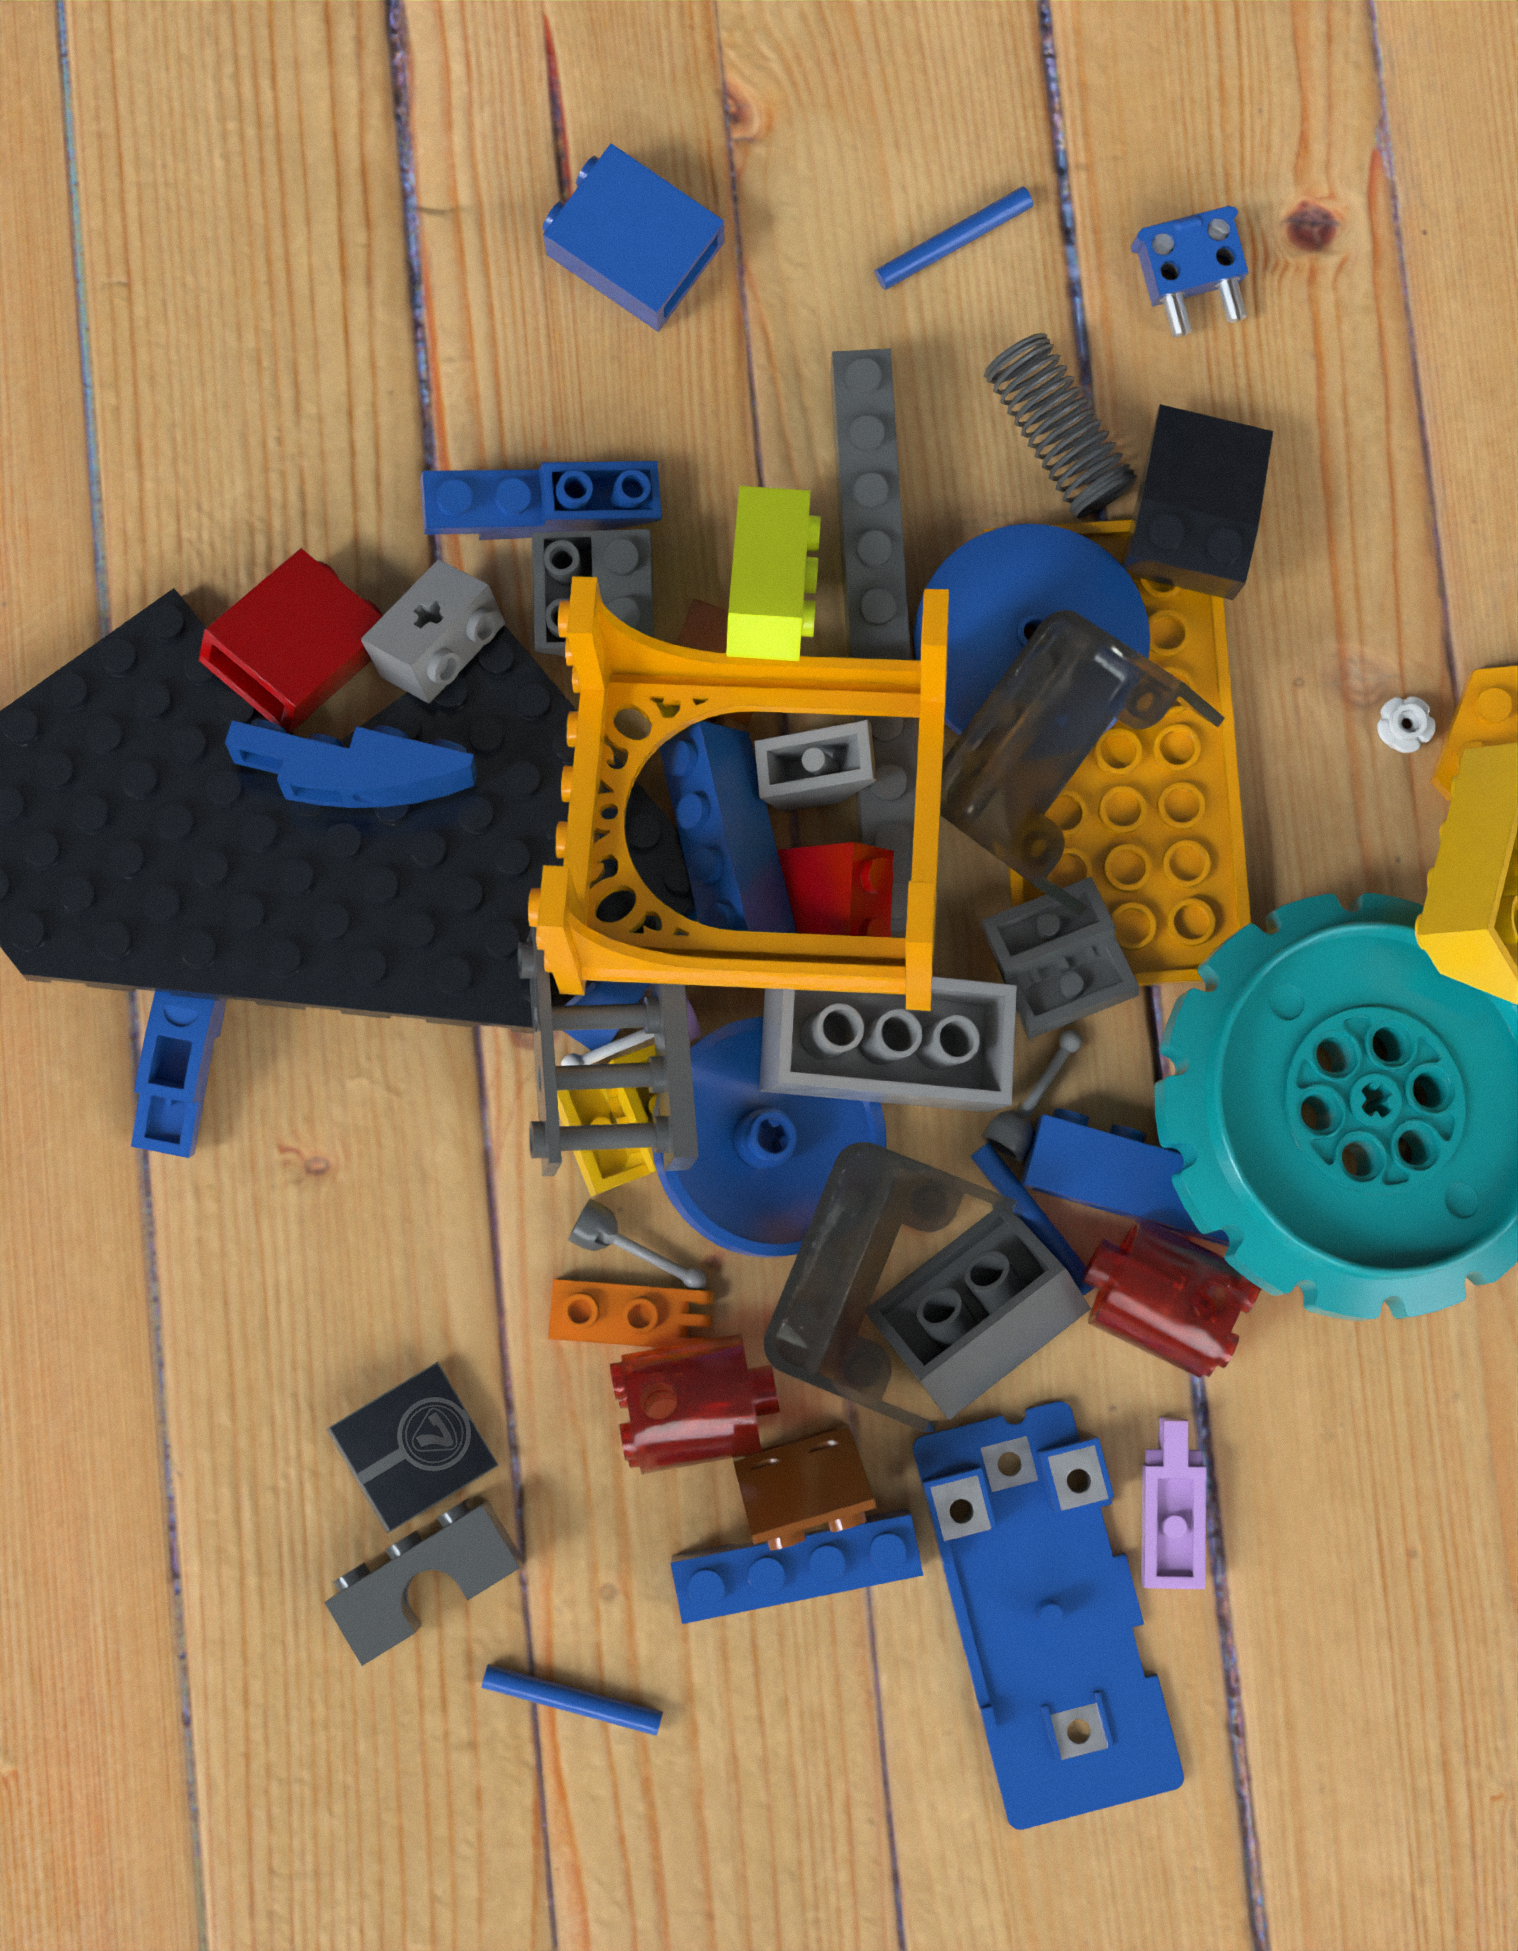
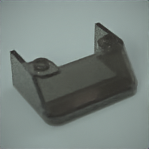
(1039, 732)
(842, 1263)

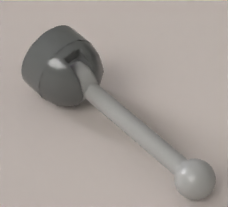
(1012, 1130)
(599, 1229)

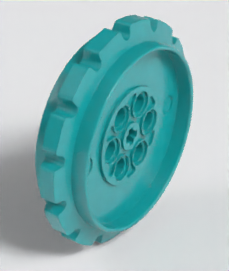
(1282, 1187)

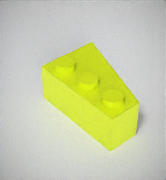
(772, 574)

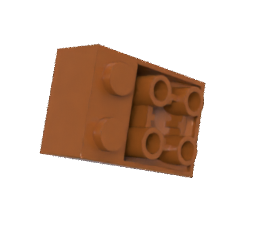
(804, 1486)

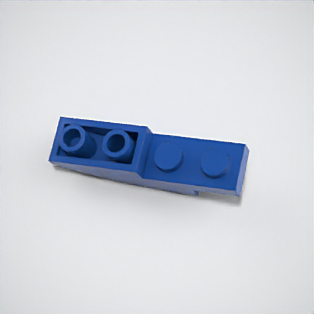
(540, 500)
(375, 771)
(175, 1072)

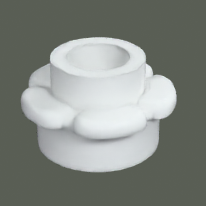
(1396, 736)

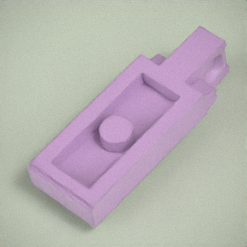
(1173, 1511)

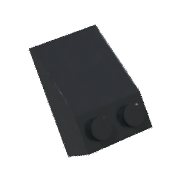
(1198, 503)

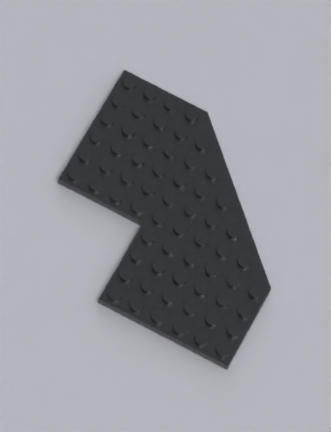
(177, 872)

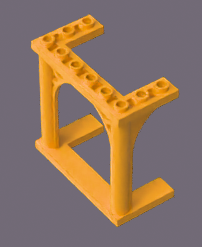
(630, 670)

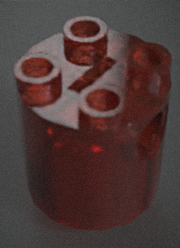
(1150, 1296)
(714, 1401)

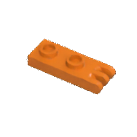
(625, 1313)

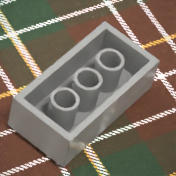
(887, 1054)

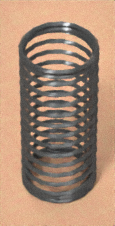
(1110, 484)

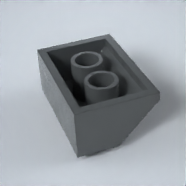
(977, 1310)

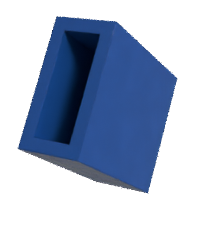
(632, 236)

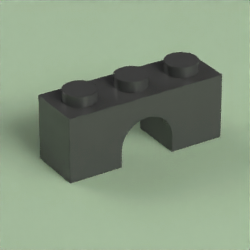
(375, 1605)

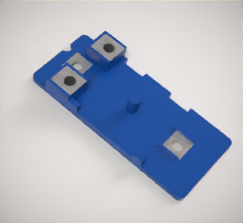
(1046, 1617)

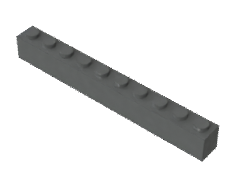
(876, 593)

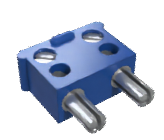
(1189, 254)

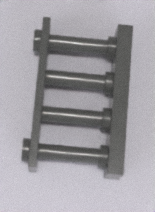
(666, 1073)

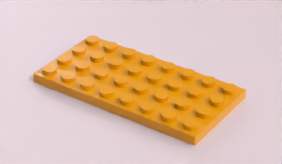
(1161, 804)

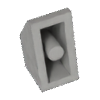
(815, 766)

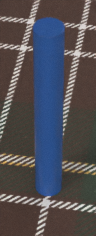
(954, 238)
(1032, 1215)
(572, 1699)

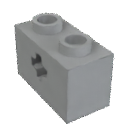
(433, 631)

